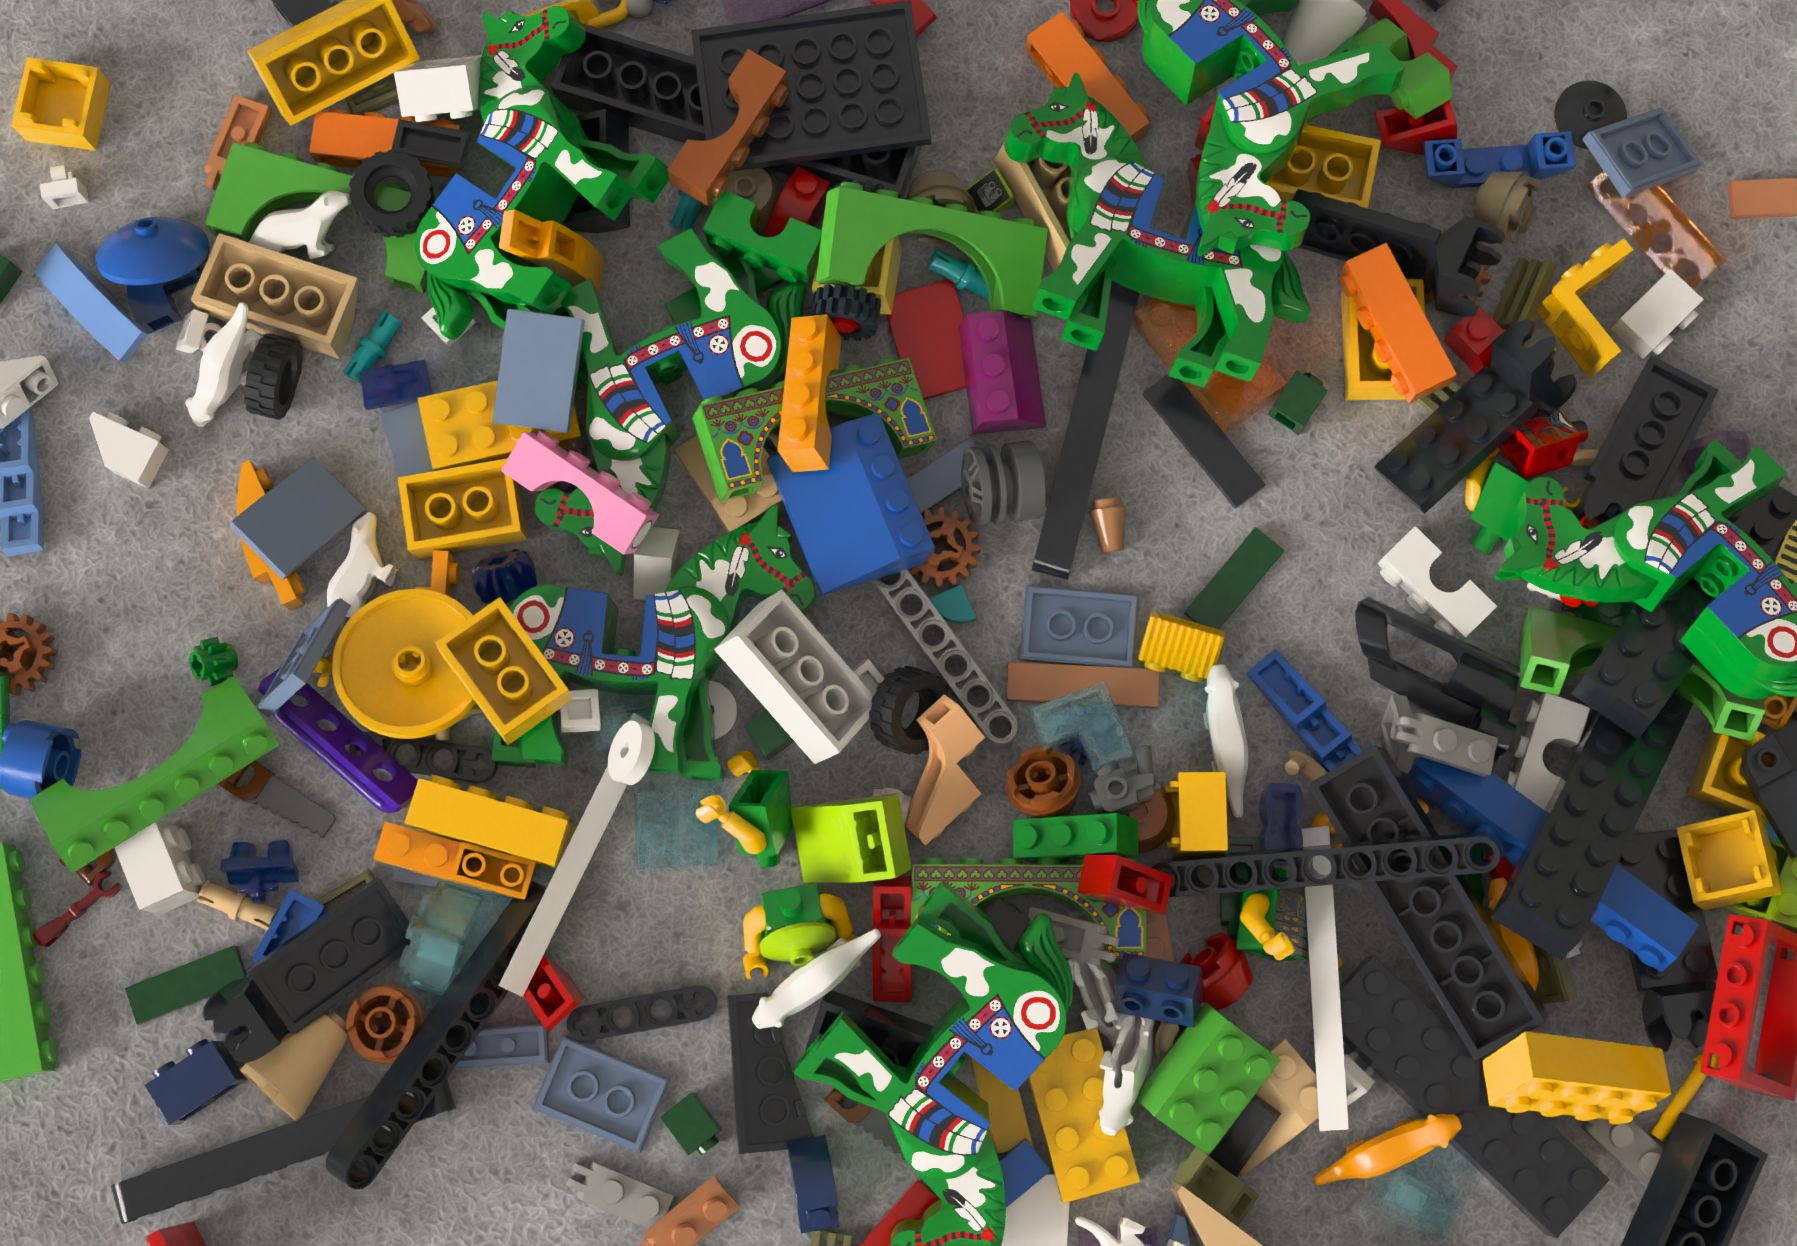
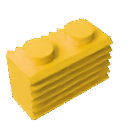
(1180, 646)

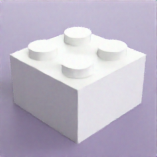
(439, 87)
(160, 868)

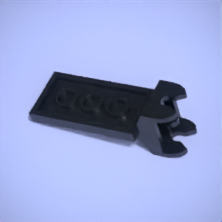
(1421, 251)
(1477, 418)
(1645, 441)
(309, 972)
(1683, 993)

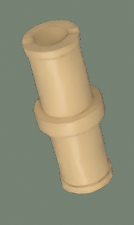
(237, 905)

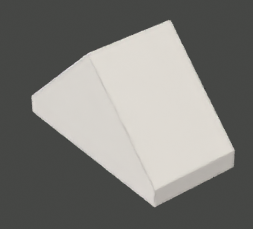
(655, 562)

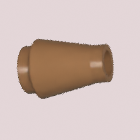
(1109, 523)

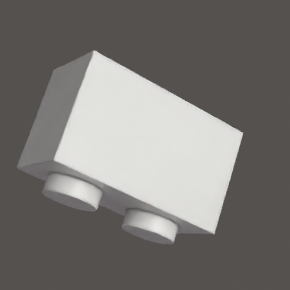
(1656, 314)

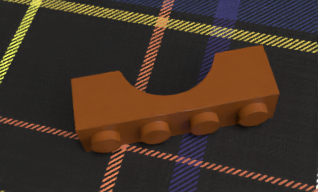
(704, 166)

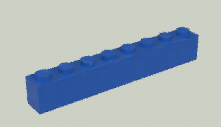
(1627, 908)

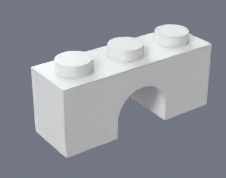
(1409, 568)
(1550, 721)

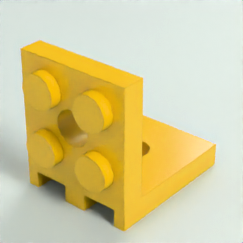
(1573, 321)

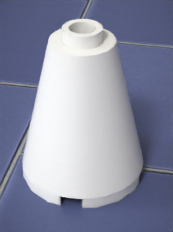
(1321, 27)

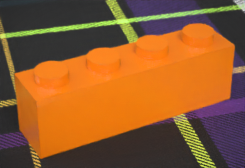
(1062, 51)
(349, 138)
(1396, 323)

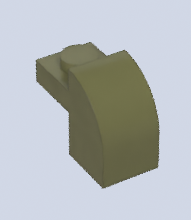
(1215, 1186)

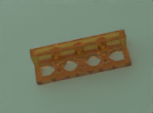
(1672, 221)

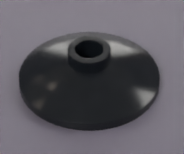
(1572, 110)

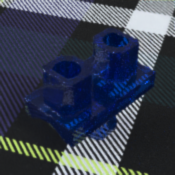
(395, 384)
(260, 874)

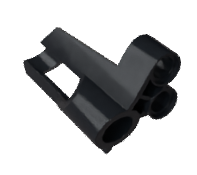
(1477, 692)

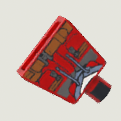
(1544, 443)

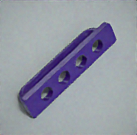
(330, 747)

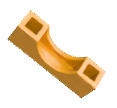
(804, 423)

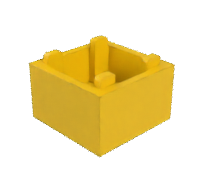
(61, 103)
(1199, 813)
(1729, 860)

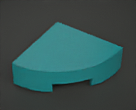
(954, 605)

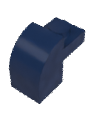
(154, 304)
(813, 1183)

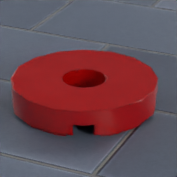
(1105, 26)

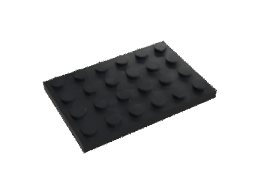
(848, 78)

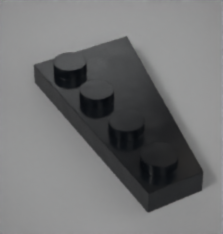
(763, 1083)

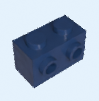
(1159, 989)
(194, 1082)

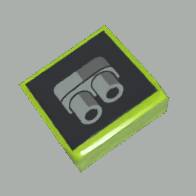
(991, 193)

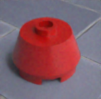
(1224, 971)

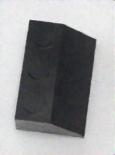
(609, 129)
(891, 1032)

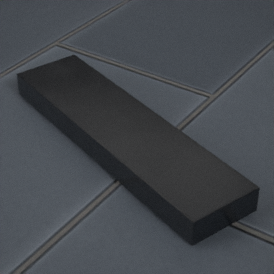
(1204, 440)

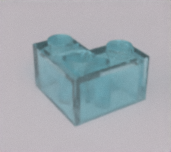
(1085, 715)
(438, 938)

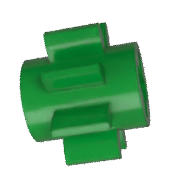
(213, 661)

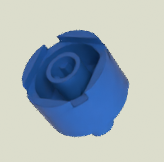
(37, 757)

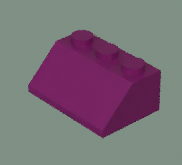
(1001, 372)

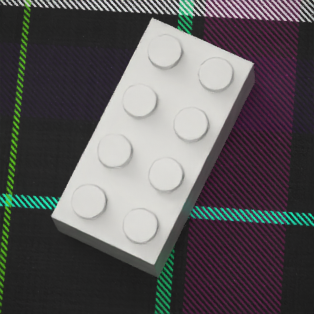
(797, 677)

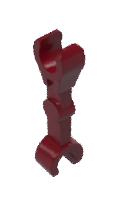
(53, 930)

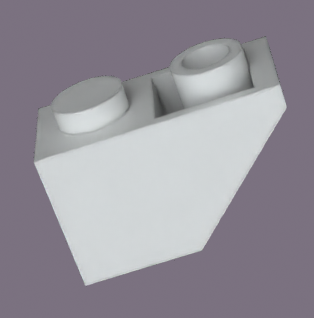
(22, 385)
(126, 451)

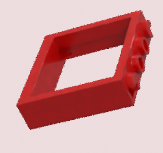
(1736, 1008)

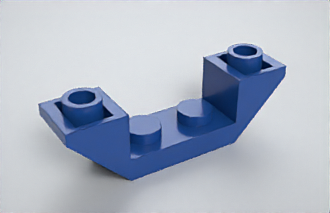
(1460, 168)

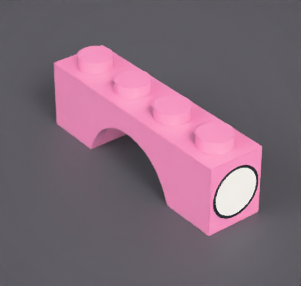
(618, 516)

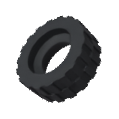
(391, 165)
(273, 376)
(890, 702)

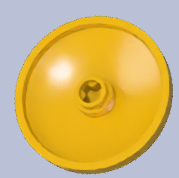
(392, 668)

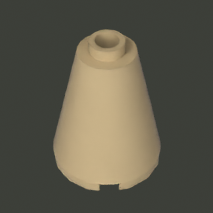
(299, 1064)

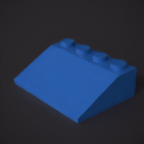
(859, 513)

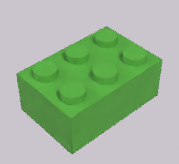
(1207, 1079)

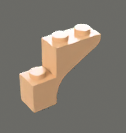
(944, 787)

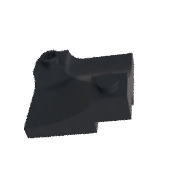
(1776, 785)

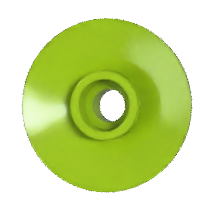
(797, 942)

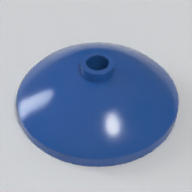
(152, 251)

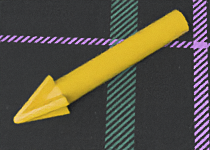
(1681, 1099)

